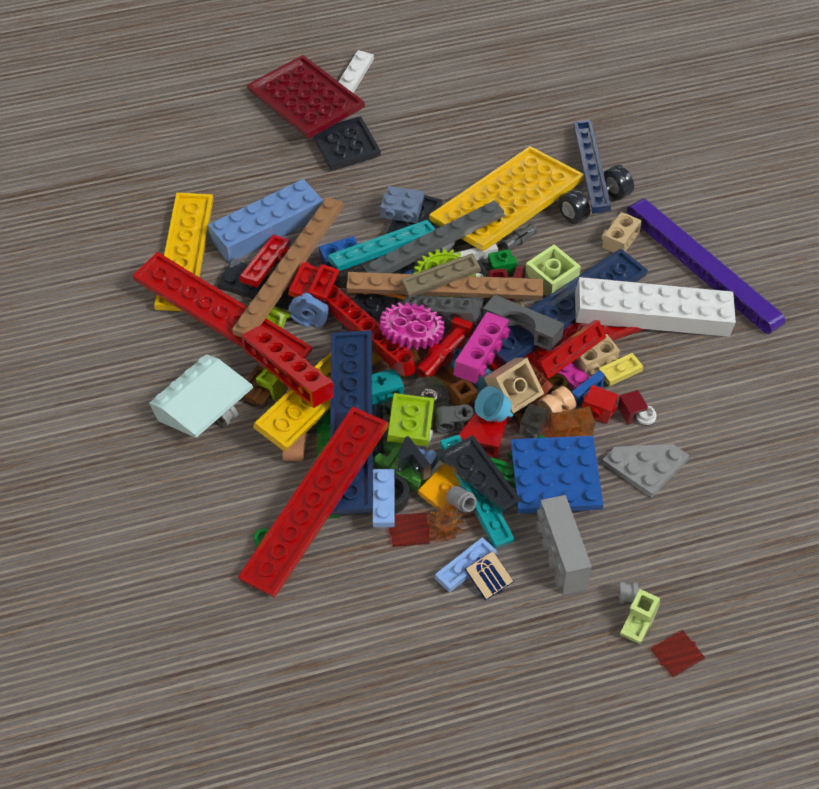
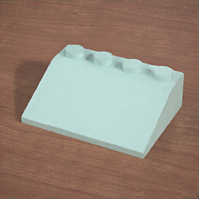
(199, 396)

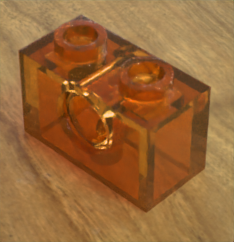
(572, 423)

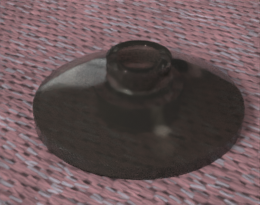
(433, 385)

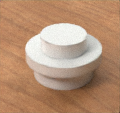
(647, 417)

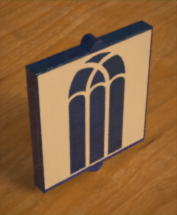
(489, 575)

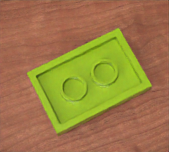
(411, 418)

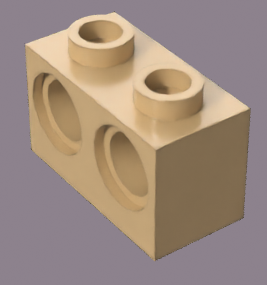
(621, 233)
(598, 356)

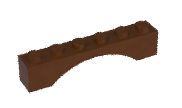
(460, 390)

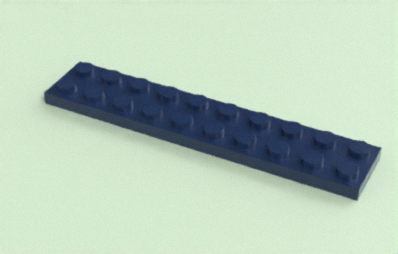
(561, 303)
(353, 388)

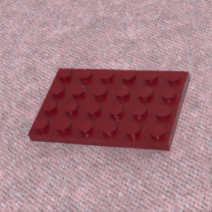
(306, 96)

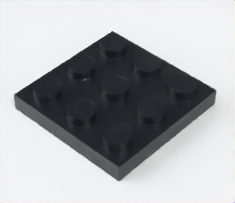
(347, 143)

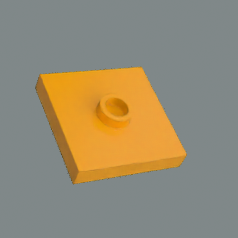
(437, 487)

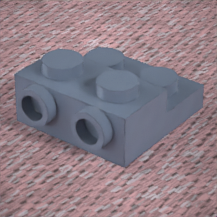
(402, 204)

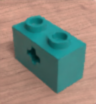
(385, 385)

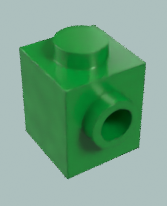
(502, 260)

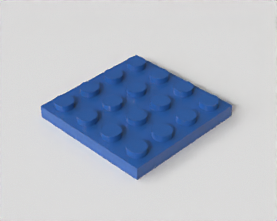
(554, 469)

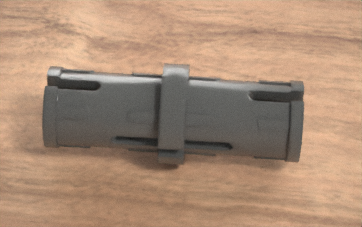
(510, 242)

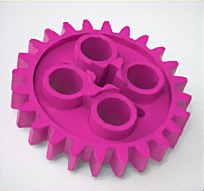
(411, 325)

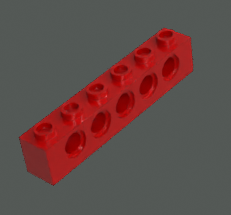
(288, 366)

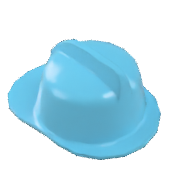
(493, 405)

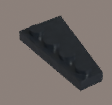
(231, 283)
(479, 471)

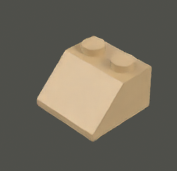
(517, 382)

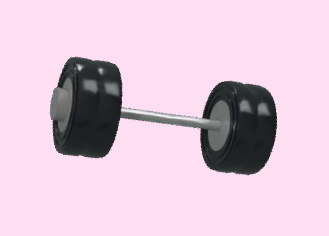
(575, 205)

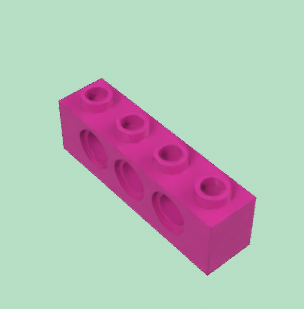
(481, 347)

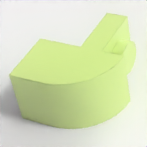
(641, 616)

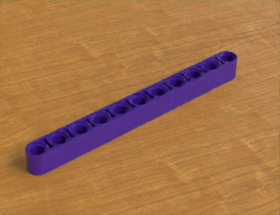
(706, 266)

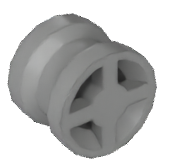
(224, 420)
(627, 592)

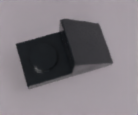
(412, 457)

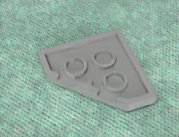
(646, 465)

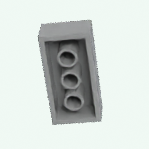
(563, 544)

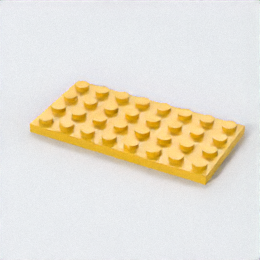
(519, 187)

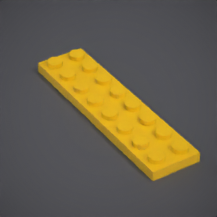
(187, 236)
(292, 415)

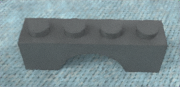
(545, 330)

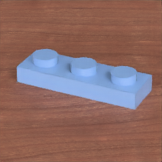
(383, 498)
(454, 573)

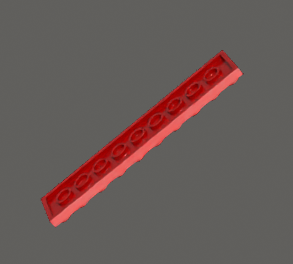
(204, 300)
(313, 502)

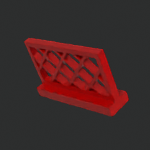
(575, 342)

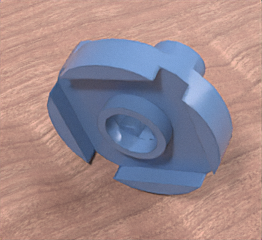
(317, 310)

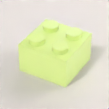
(554, 268)

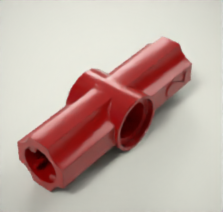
(440, 354)

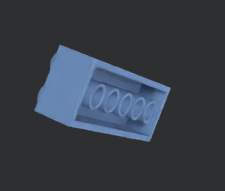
(256, 223)

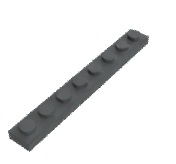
(436, 239)

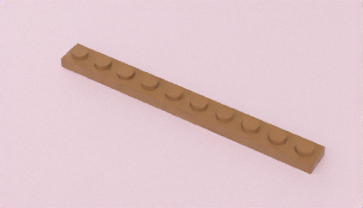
(288, 267)
(466, 287)

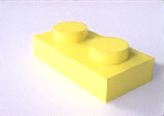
(621, 369)

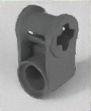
(452, 418)

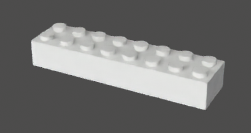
(655, 306)

